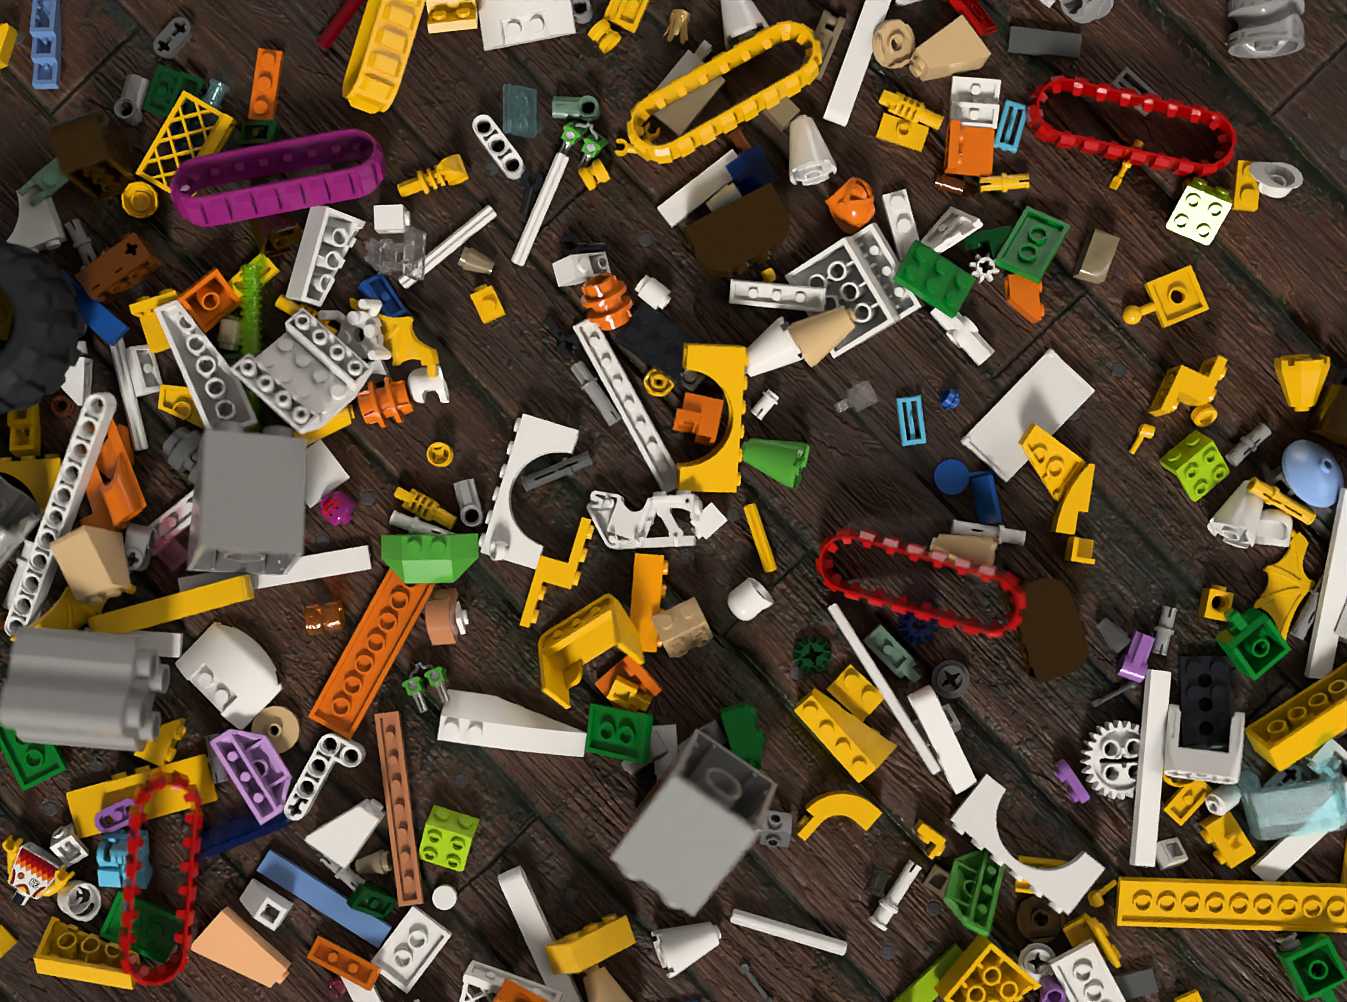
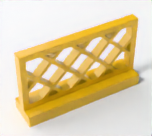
(213, 143)

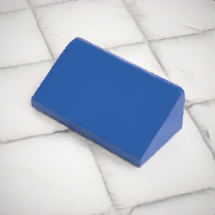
(379, 288)
(986, 499)

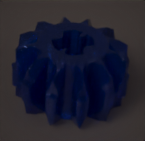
(921, 632)

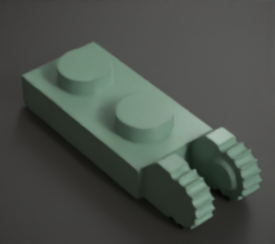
(46, 181)

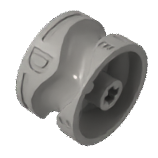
(1266, 28)

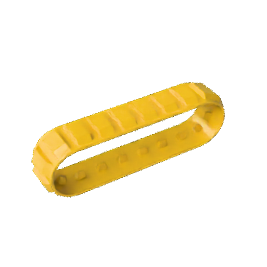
(381, 53)
(710, 71)

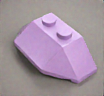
(255, 771)

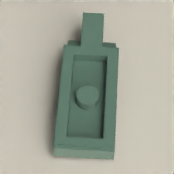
(891, 653)

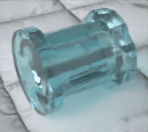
(215, 94)

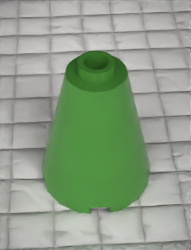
(777, 459)

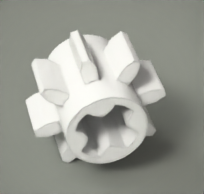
(977, 271)

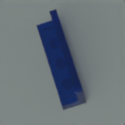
(237, 833)

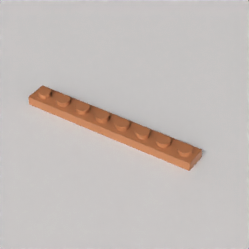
(399, 808)

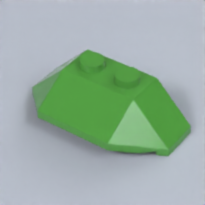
(429, 556)
(974, 889)

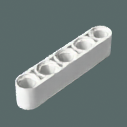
(942, 739)

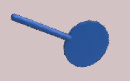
(953, 476)

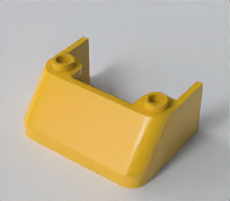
(581, 639)

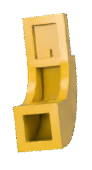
(837, 803)

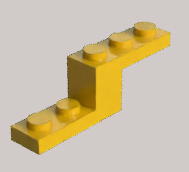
(557, 572)

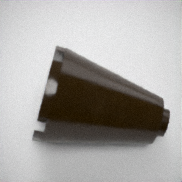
(275, 233)

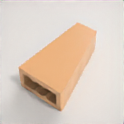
(242, 949)

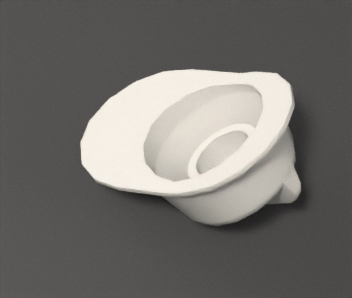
(1275, 178)

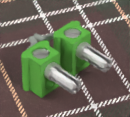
(593, 143)
(415, 685)

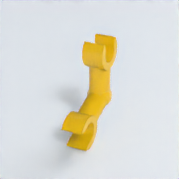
(629, 148)

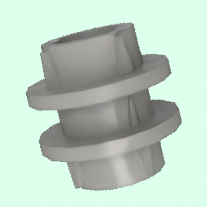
(1086, 10)

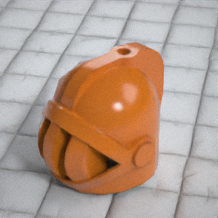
(852, 205)

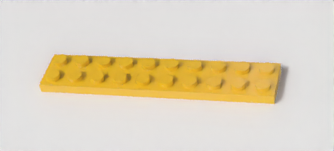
(1231, 904)

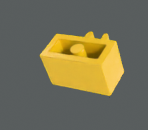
(1227, 839)

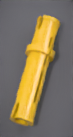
(1273, 496)

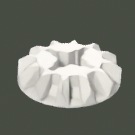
(1029, 953)

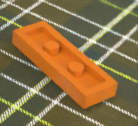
(266, 85)
(344, 963)

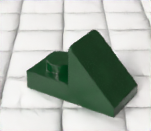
(259, 132)
(991, 238)
(372, 900)

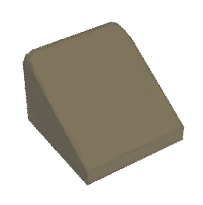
(937, 880)

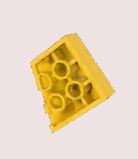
(985, 975)

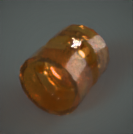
(320, 618)

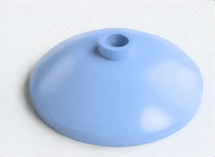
(1312, 473)

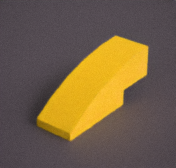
(25, 432)
(1074, 500)

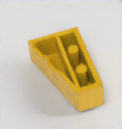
(590, 945)

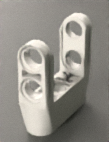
(1203, 764)

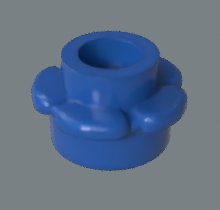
(949, 398)

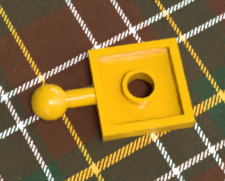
(1161, 302)

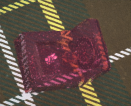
(170, 551)

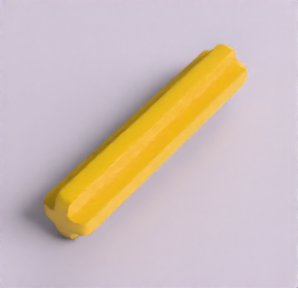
(760, 537)

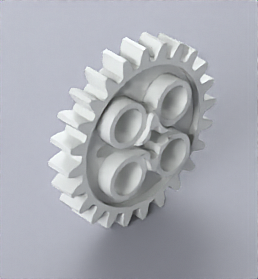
(1118, 737)

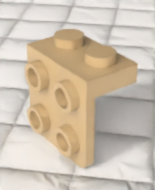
(682, 628)

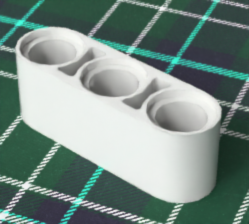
(494, 136)

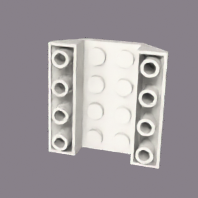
(305, 373)

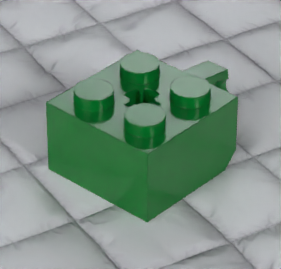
(1252, 642)
(742, 733)
(1327, 971)

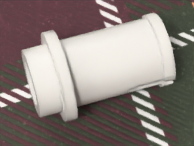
(764, 404)

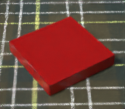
(975, 16)

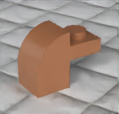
(441, 616)

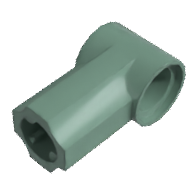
(573, 108)

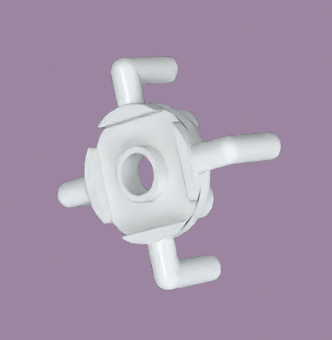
(372, 344)

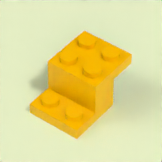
(451, 15)
(1188, 386)

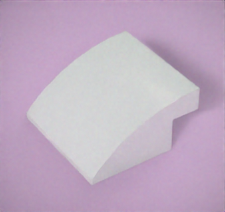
(860, 278)

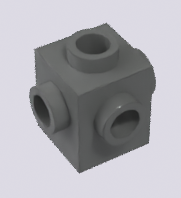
(776, 829)

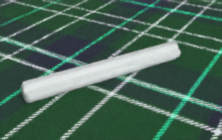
(540, 209)
(453, 242)
(129, 400)
(788, 932)

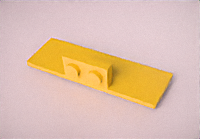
(89, 800)

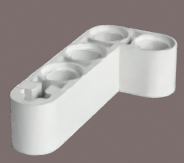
(319, 777)

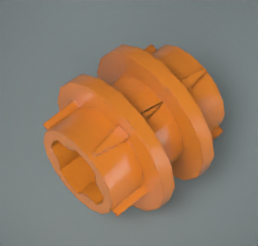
(604, 298)
(385, 402)

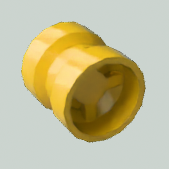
(604, 35)
(594, 174)
(440, 454)

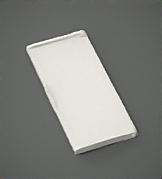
(1042, 396)

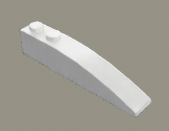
(208, 376)
(505, 725)

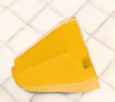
(1301, 378)

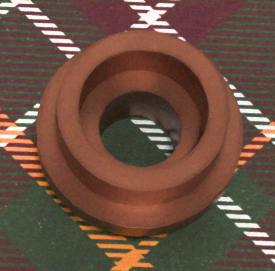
(56, 405)

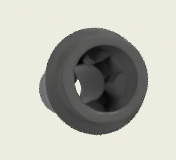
(1113, 635)

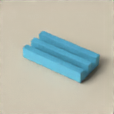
(1005, 146)
(913, 441)

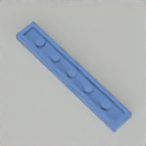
(323, 897)

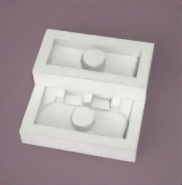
(974, 101)
(322, 473)

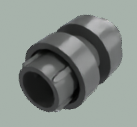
(183, 450)

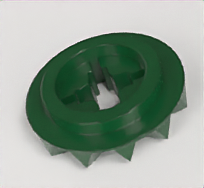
(806, 664)

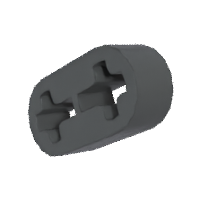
(174, 39)
(1275, 777)

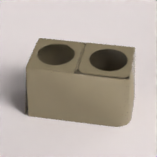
(1096, 256)

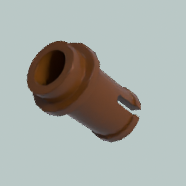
(739, 139)
(948, 183)

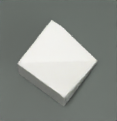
(379, 371)
(1170, 853)

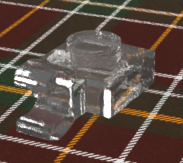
(859, 398)

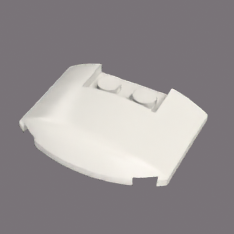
(523, 21)
(231, 673)

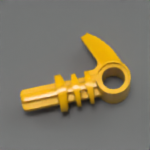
(449, 169)

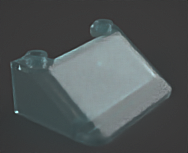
(1295, 807)

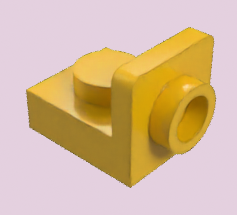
(487, 303)
(929, 834)

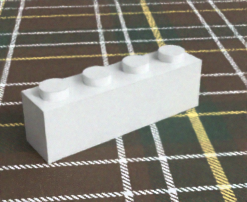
(321, 253)

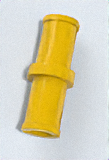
(1004, 182)

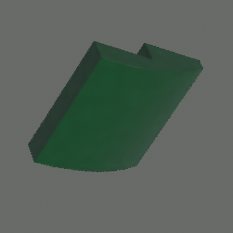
(166, 90)

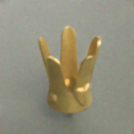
(678, 22)

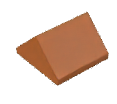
(209, 300)

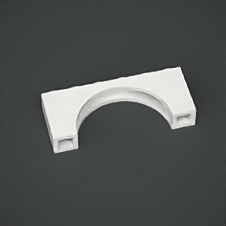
(37, 226)
(533, 439)
(1060, 884)

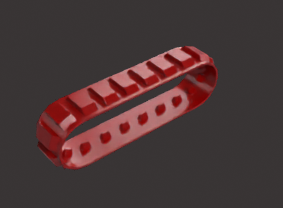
(1127, 97)
(901, 604)
(165, 972)

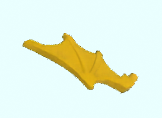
(402, 341)
(1286, 584)
(70, 613)

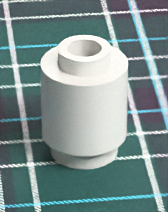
(653, 292)
(1223, 799)

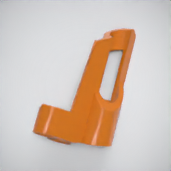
(113, 501)

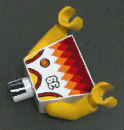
(33, 870)

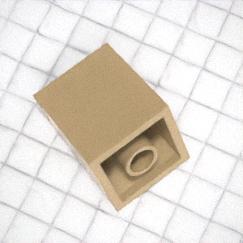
(949, 52)
(93, 563)

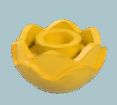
(655, 389)

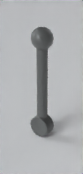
(1131, 684)
(744, 968)

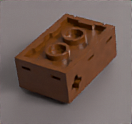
(119, 268)

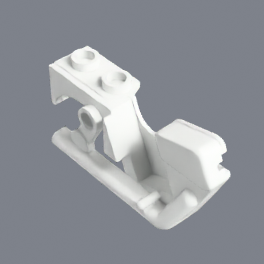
(629, 529)

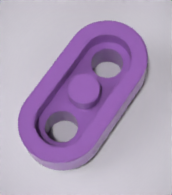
(1065, 773)
(119, 813)

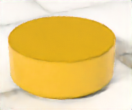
(1204, 415)

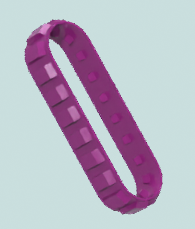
(275, 159)

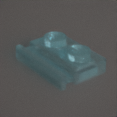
(519, 111)

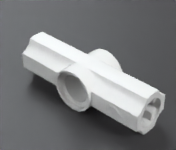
(965, 335)

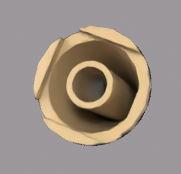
(822, 332)
(972, 547)
(602, 987)

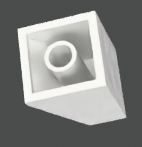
(348, 832)

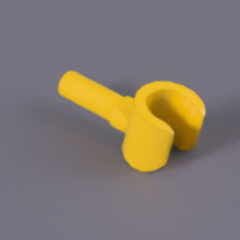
(768, 275)
(1144, 430)
(1095, 897)

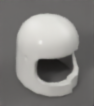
(420, 384)
(1274, 528)
(746, 601)
(67, 897)

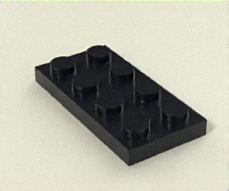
(660, 346)

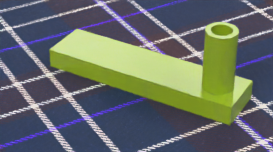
(923, 987)

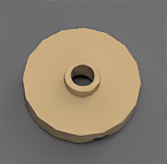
(902, 43)
(285, 720)

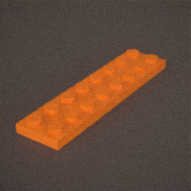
(370, 654)

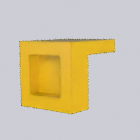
(1079, 550)

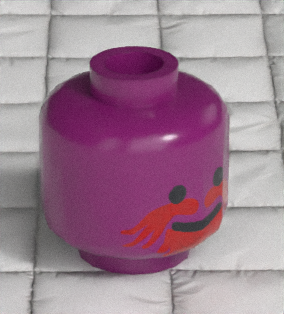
(337, 508)

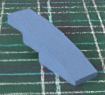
(46, 43)

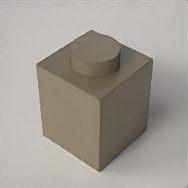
(782, 113)

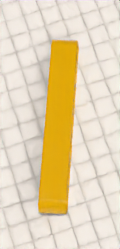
(174, 606)

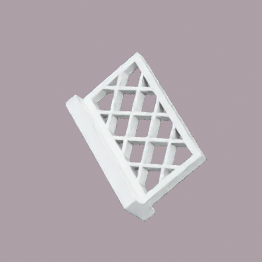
(491, 979)

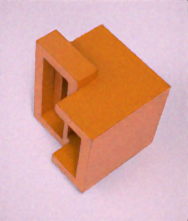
(699, 417)

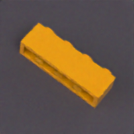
(646, 597)

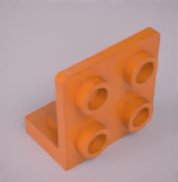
(968, 150)
(632, 671)

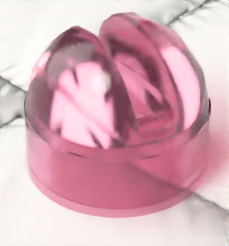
(339, 985)

